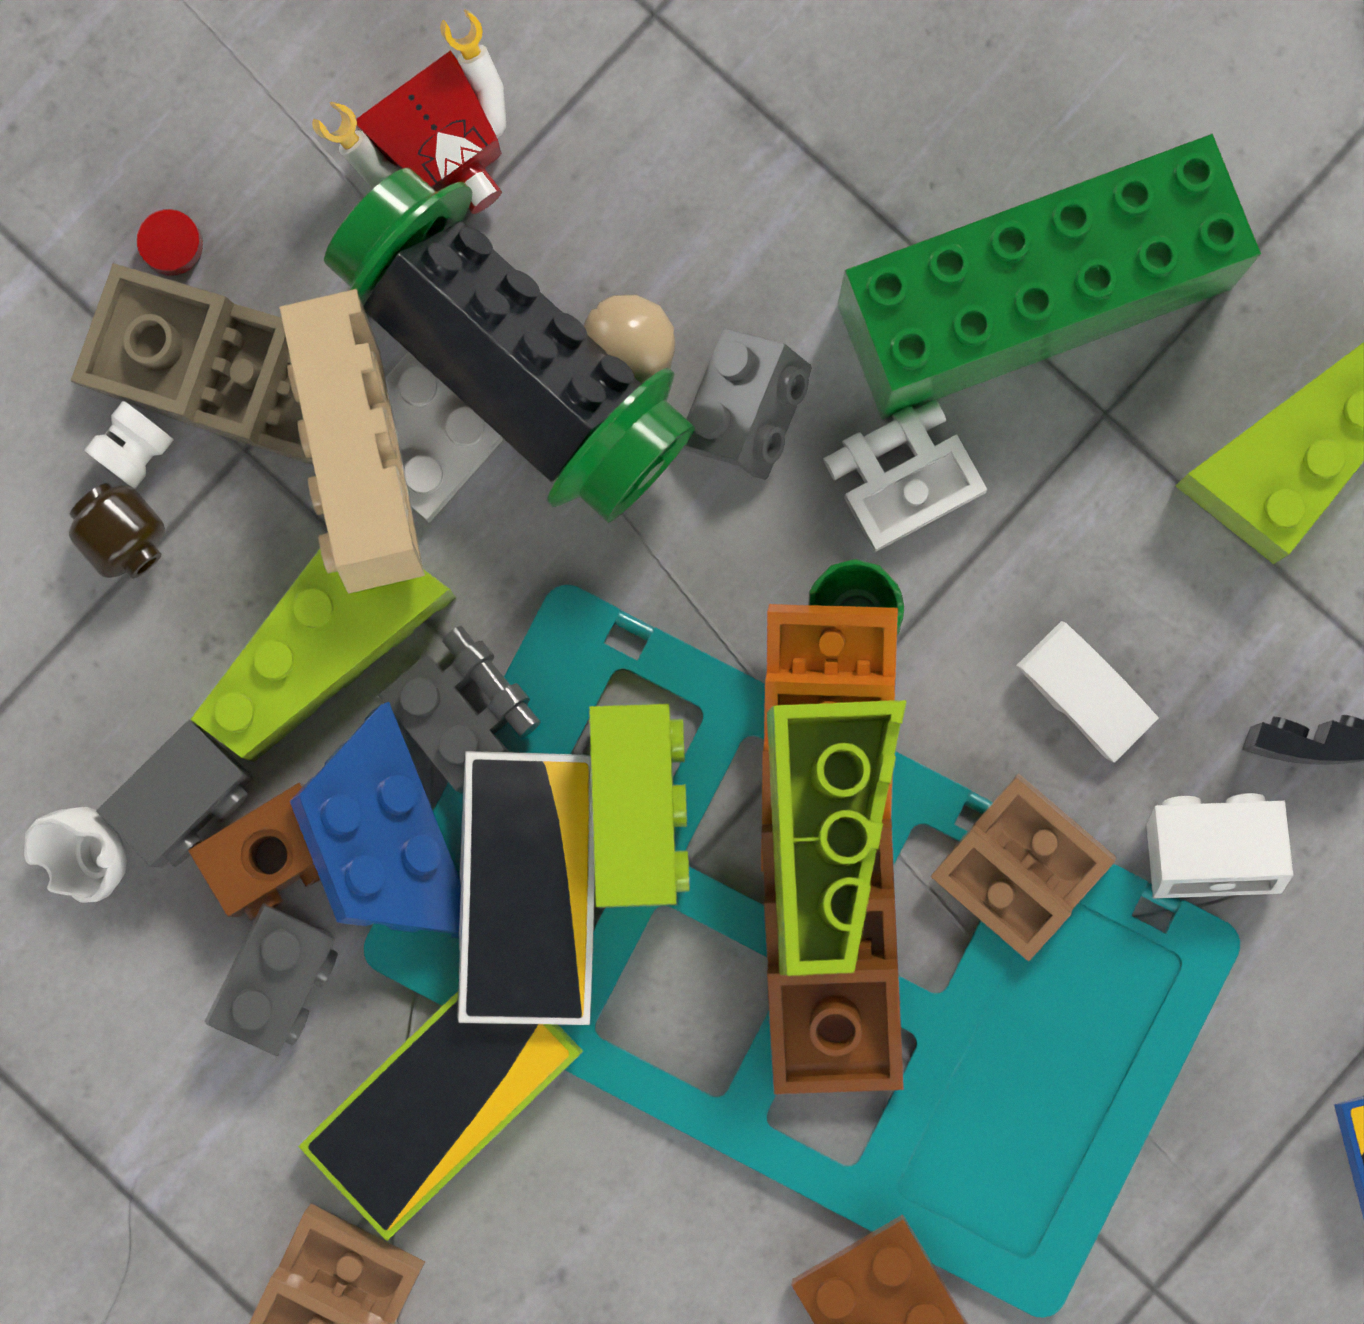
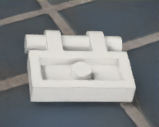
(914, 491)

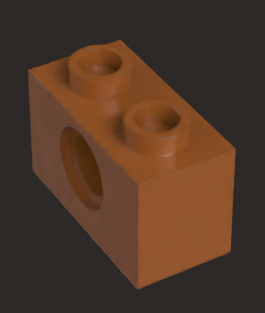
(231, 863)

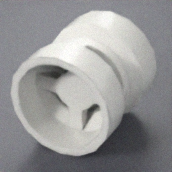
(128, 444)

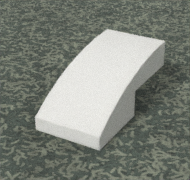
(1087, 691)

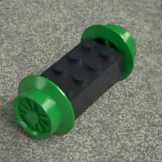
(506, 345)

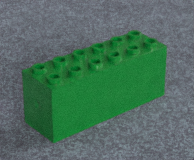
(1047, 276)

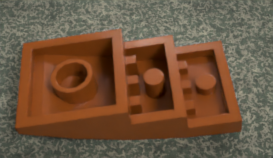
(840, 1026)

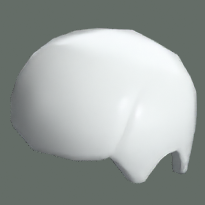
(78, 853)

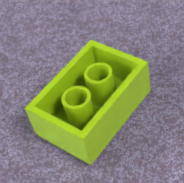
(637, 805)

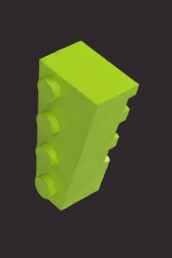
(1289, 463)
(309, 652)

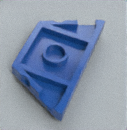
(378, 835)

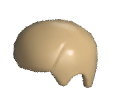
(633, 332)

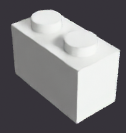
(1219, 847)

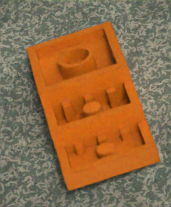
(827, 658)

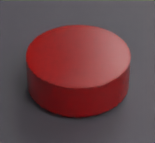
(169, 242)

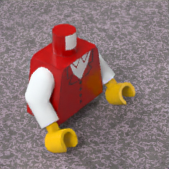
(435, 123)

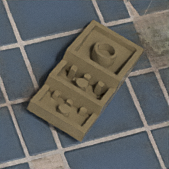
(192, 360)

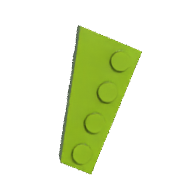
(827, 815)

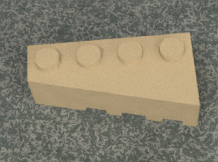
(351, 442)

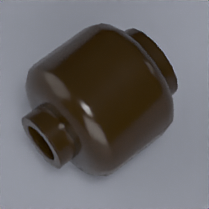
(116, 531)

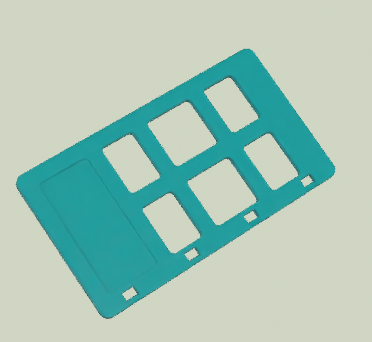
(1022, 1071)

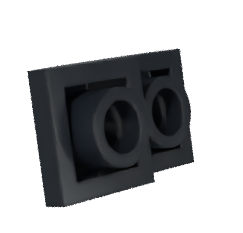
(1288, 741)

